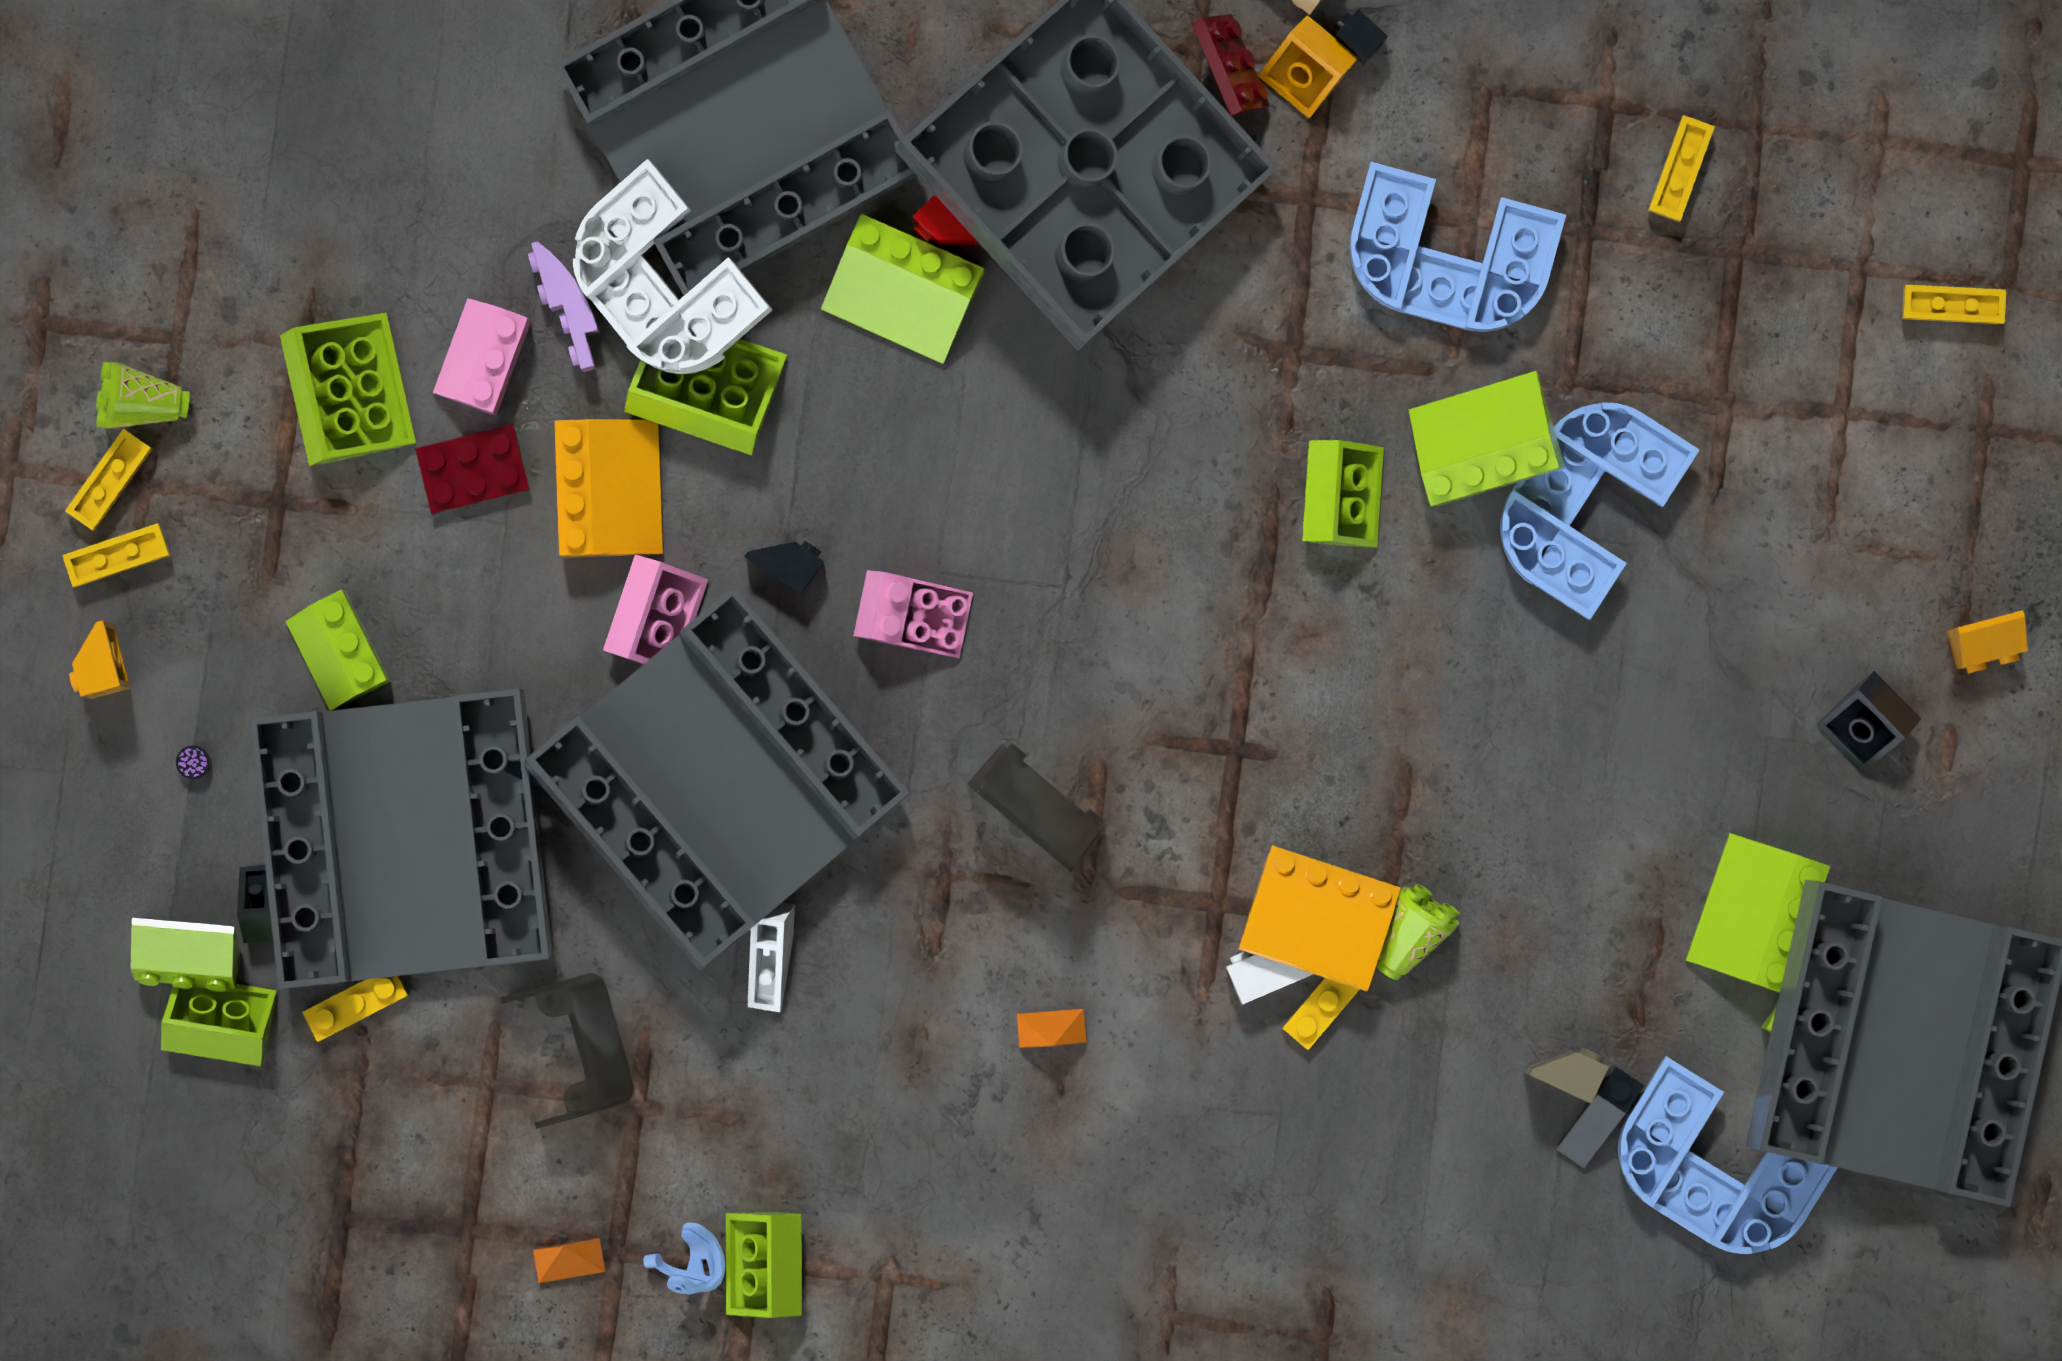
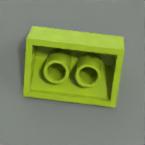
(1343, 493)
(337, 650)
(184, 954)
(219, 1024)
(764, 1264)

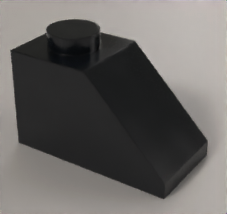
(789, 563)
(253, 905)

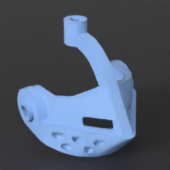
(702, 1247)

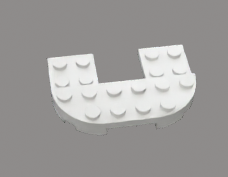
(636, 301)

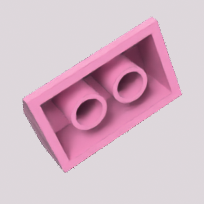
(482, 356)
(653, 609)

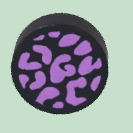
(193, 762)

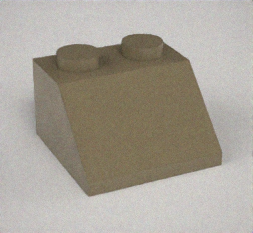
(1572, 1072)

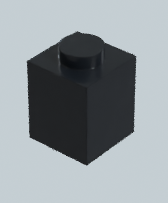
(1360, 35)

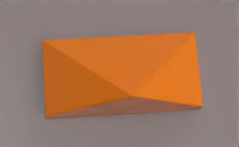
(1051, 1028)
(569, 1260)

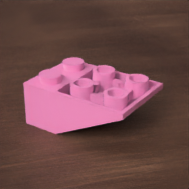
(913, 614)

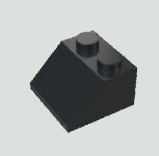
(1869, 721)

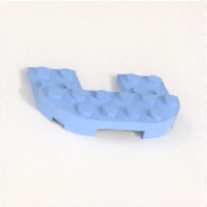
(1440, 284)
(1540, 509)
(1694, 1192)

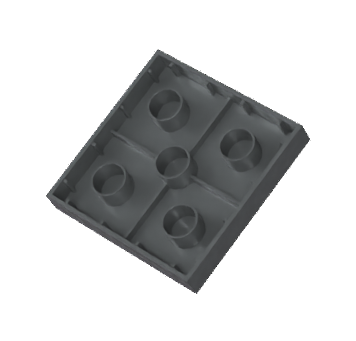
(1086, 161)

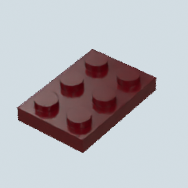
(1231, 64)
(472, 469)

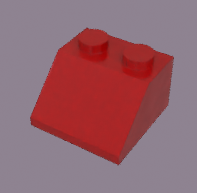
(940, 226)

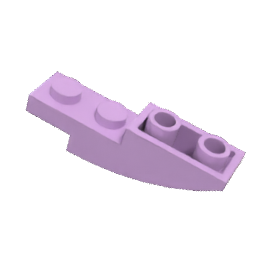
(561, 292)

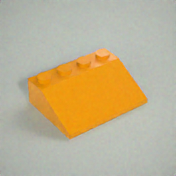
(608, 488)
(1319, 918)

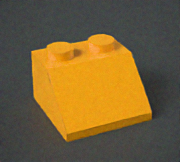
(1308, 66)
(1989, 640)
(99, 664)

